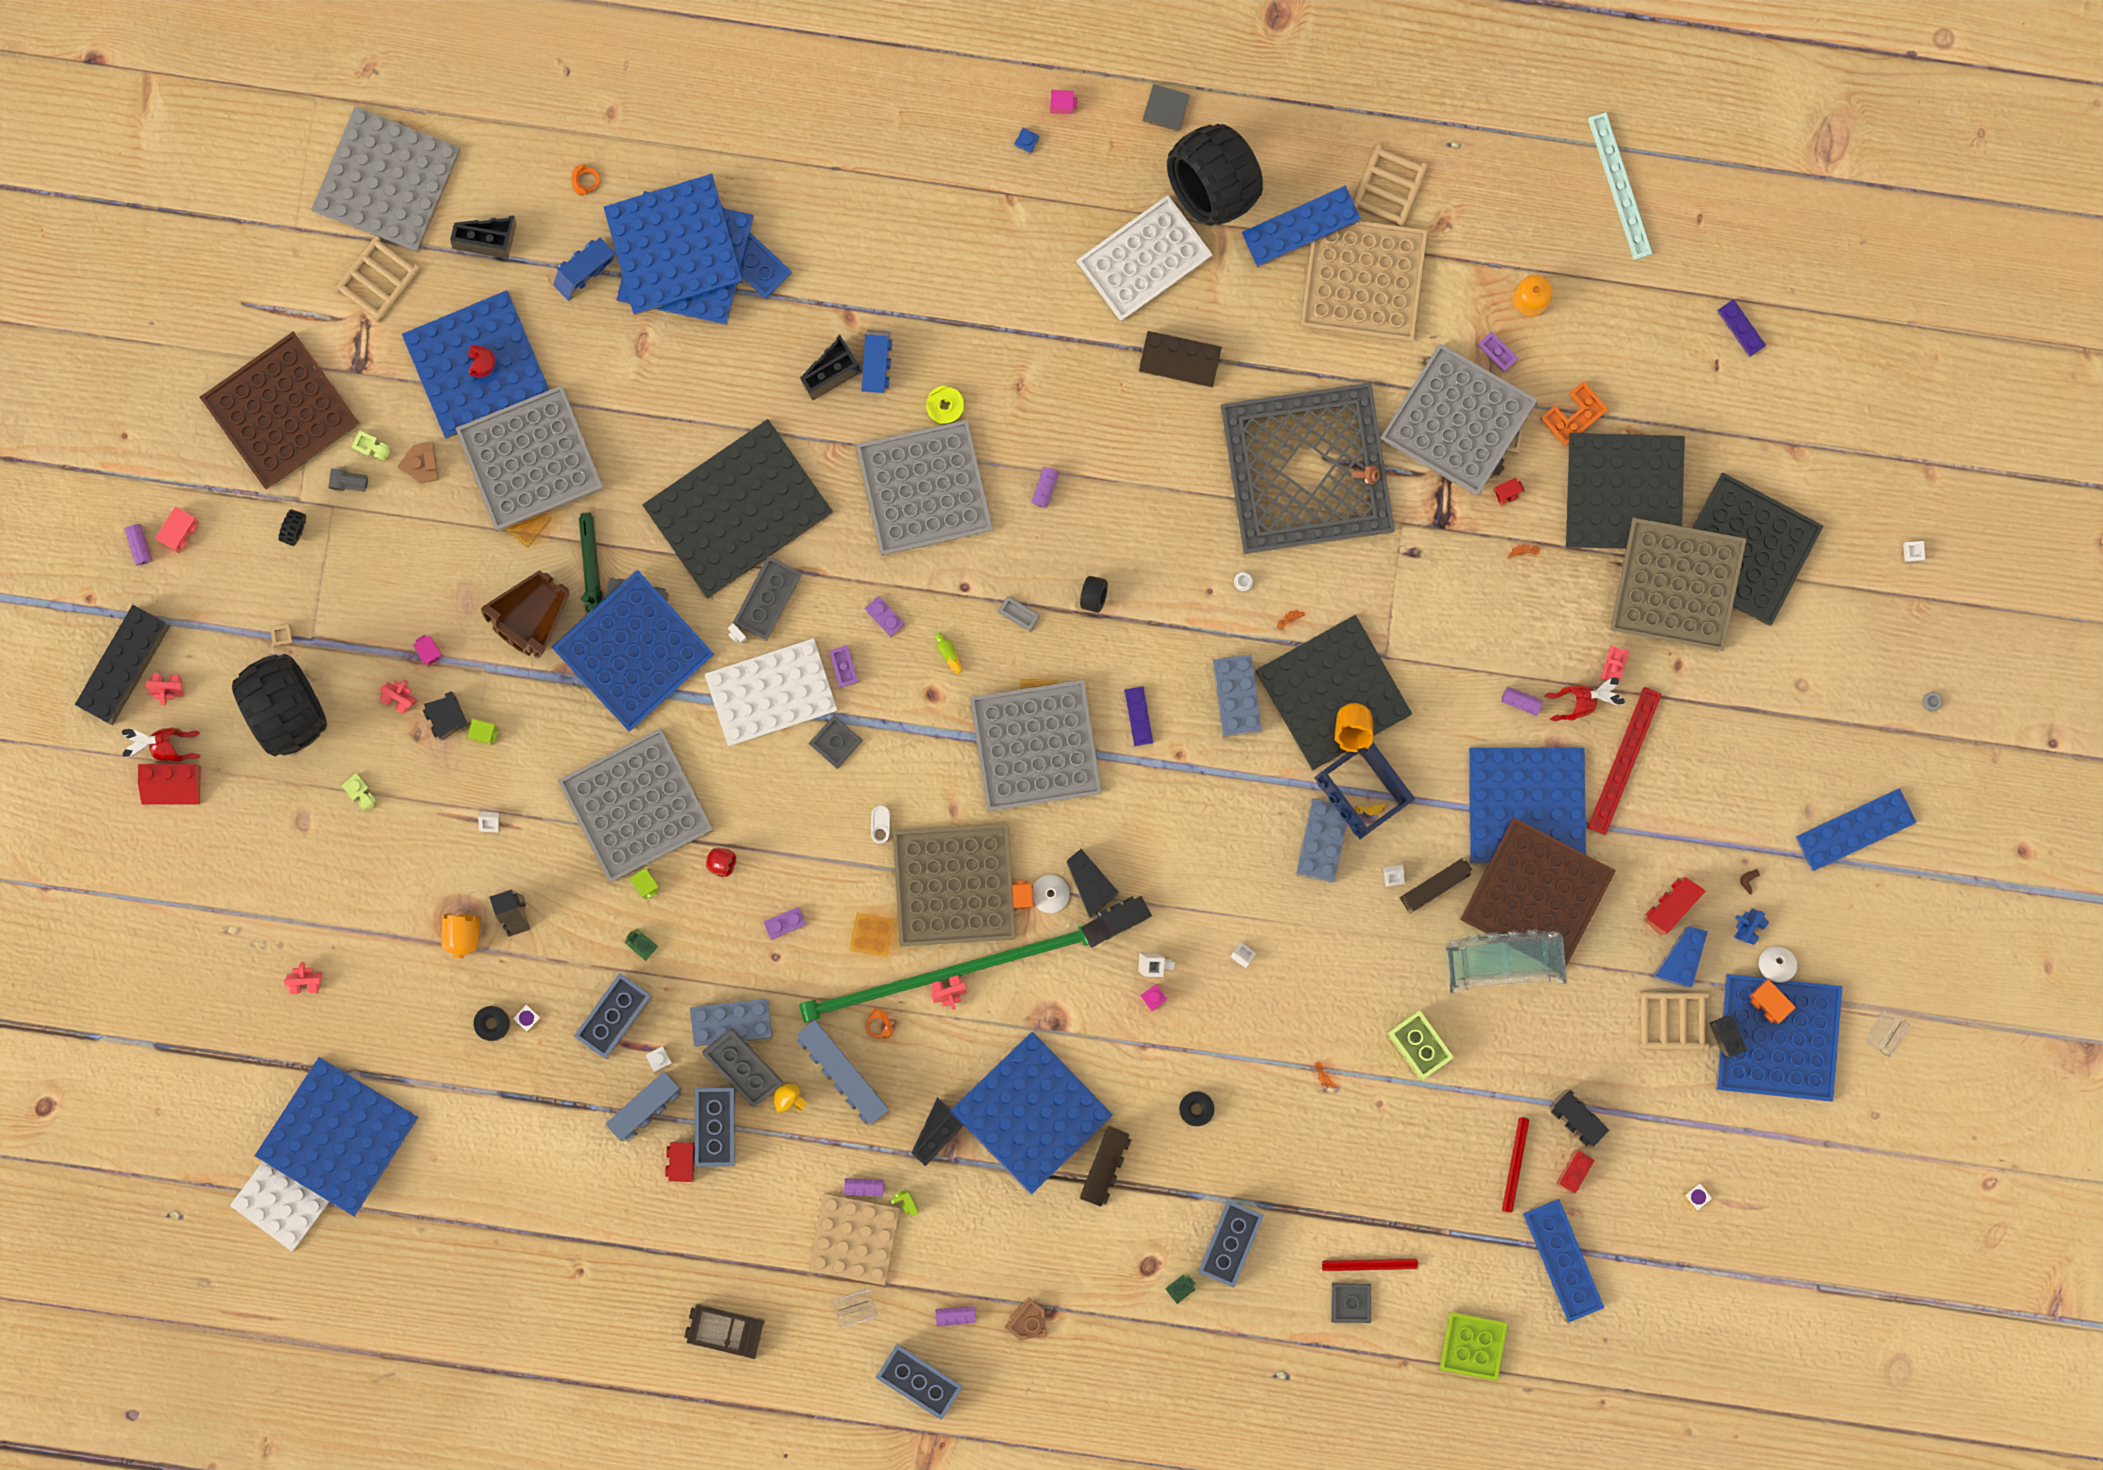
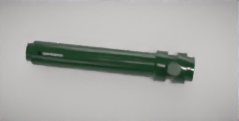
(592, 594)

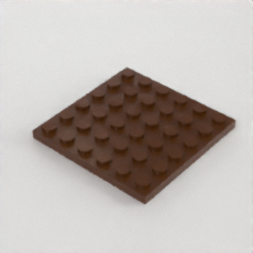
(279, 410)
(1537, 886)

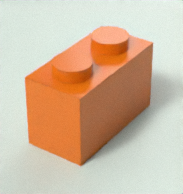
(1771, 1002)

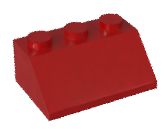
(169, 784)
(1673, 905)

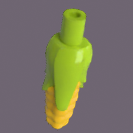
(947, 650)

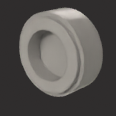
(1932, 701)

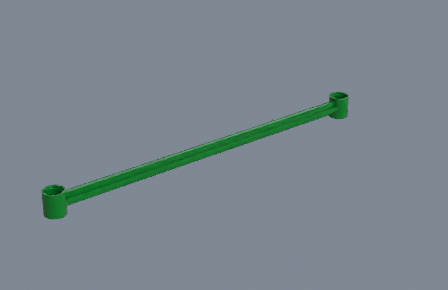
(811, 1010)

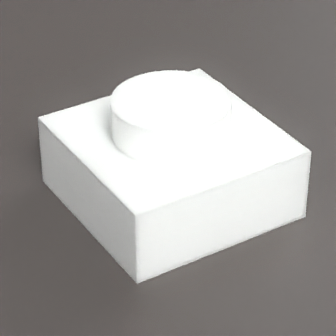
(1914, 551)
(736, 635)
(488, 822)
(1393, 875)
(1243, 955)
(658, 1059)

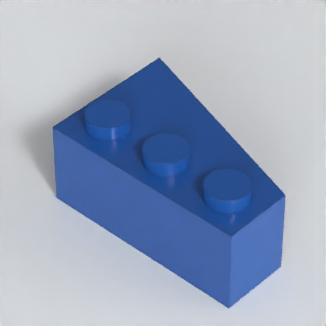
(582, 267)
(876, 361)
(1683, 958)

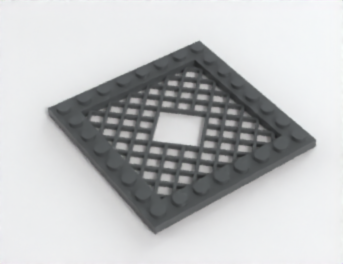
(1255, 541)

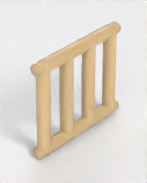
(1414, 186)
(389, 299)
(1664, 1044)

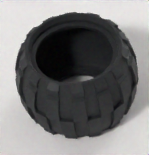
(1214, 174)
(279, 705)

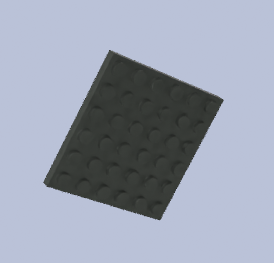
(1618, 480)
(1774, 547)
(1322, 678)

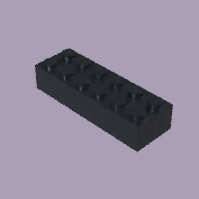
(122, 665)

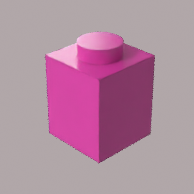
(1063, 102)
(427, 650)
(1153, 997)

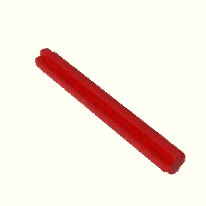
(1515, 1165)
(1374, 1264)

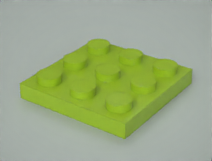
(1473, 1346)

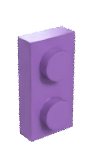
(1497, 351)
(884, 616)
(843, 666)
(785, 923)

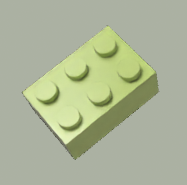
(1420, 1045)

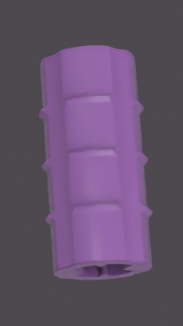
(1045, 487)
(138, 544)
(1522, 701)
(864, 1187)
(955, 1316)

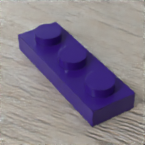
(1741, 328)
(1138, 716)

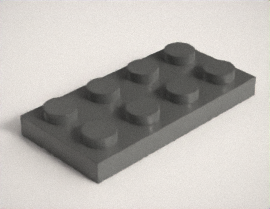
(767, 598)
(742, 1067)

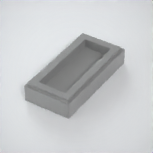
(1018, 613)

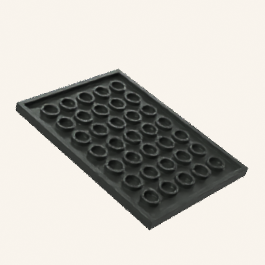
(737, 508)

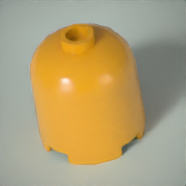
(1532, 295)
(1354, 727)
(460, 934)

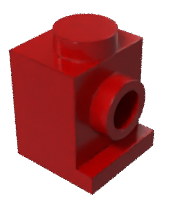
(1508, 491)

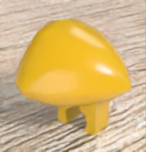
(787, 1096)

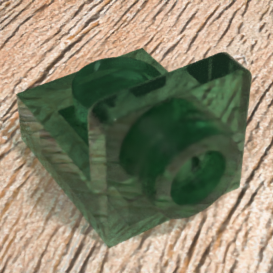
(640, 944)
(1181, 1288)

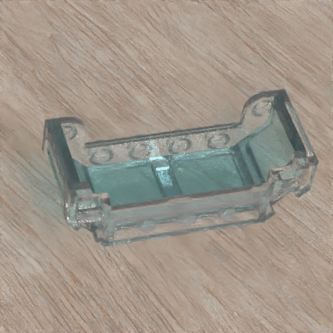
(1506, 959)

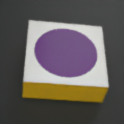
(527, 1018)
(1698, 1196)

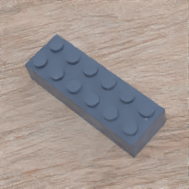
(841, 1070)

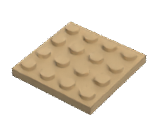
(854, 1239)

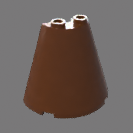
(528, 613)

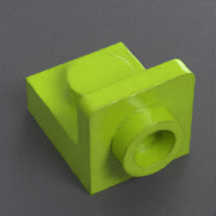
(909, 1205)

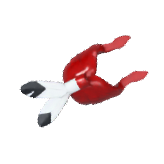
(1587, 698)
(158, 743)

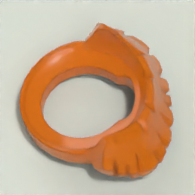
(579, 171)
(887, 1031)

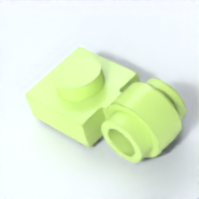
(366, 444)
(356, 788)

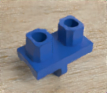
(1748, 924)

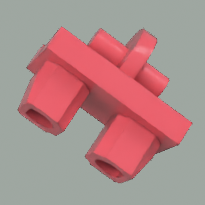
(1614, 663)
(165, 690)
(400, 693)
(303, 976)
(939, 993)

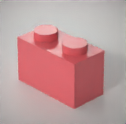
(177, 530)

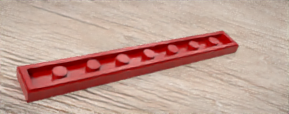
(1624, 761)

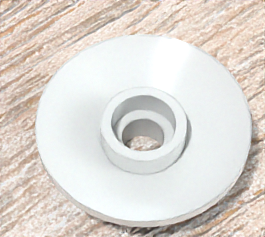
(1050, 904)
(1774, 971)

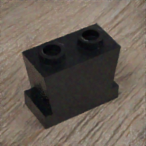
(445, 716)
(1727, 1036)

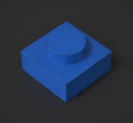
(1026, 140)

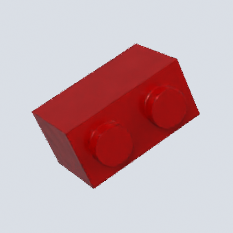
(681, 1162)
(1575, 1171)

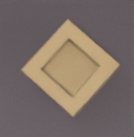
(281, 635)

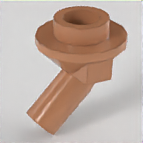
(1371, 474)

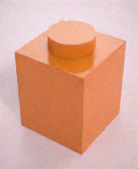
(1022, 895)

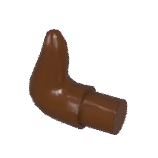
(1747, 877)

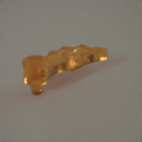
(1522, 550)
(1289, 617)
(1324, 1078)

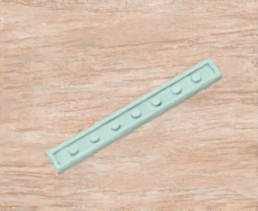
(1620, 186)

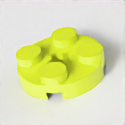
(949, 395)

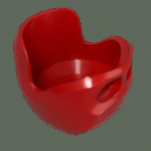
(483, 363)
(719, 860)

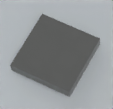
(1166, 107)
(835, 742)
(1351, 1303)

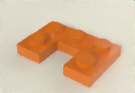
(1590, 410)

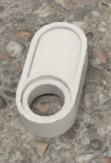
(880, 820)

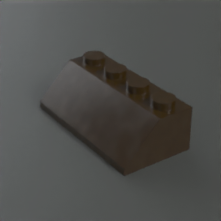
(1180, 359)
(1104, 1166)

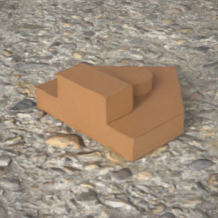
(420, 463)
(1027, 1321)

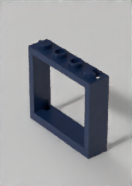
(1386, 775)

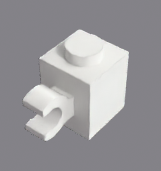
(1154, 964)

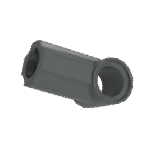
(343, 480)

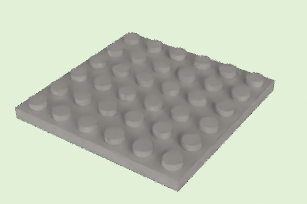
(386, 179)
(1458, 420)
(529, 458)
(924, 487)
(1035, 745)
(635, 805)

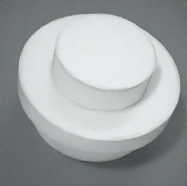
(1243, 581)

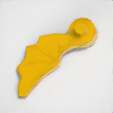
(1371, 810)

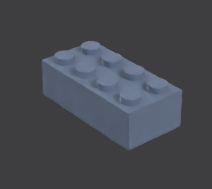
(1236, 696)
(1321, 842)
(613, 1016)
(747, 1018)
(644, 1106)
(714, 1127)
(1230, 1243)
(919, 1381)

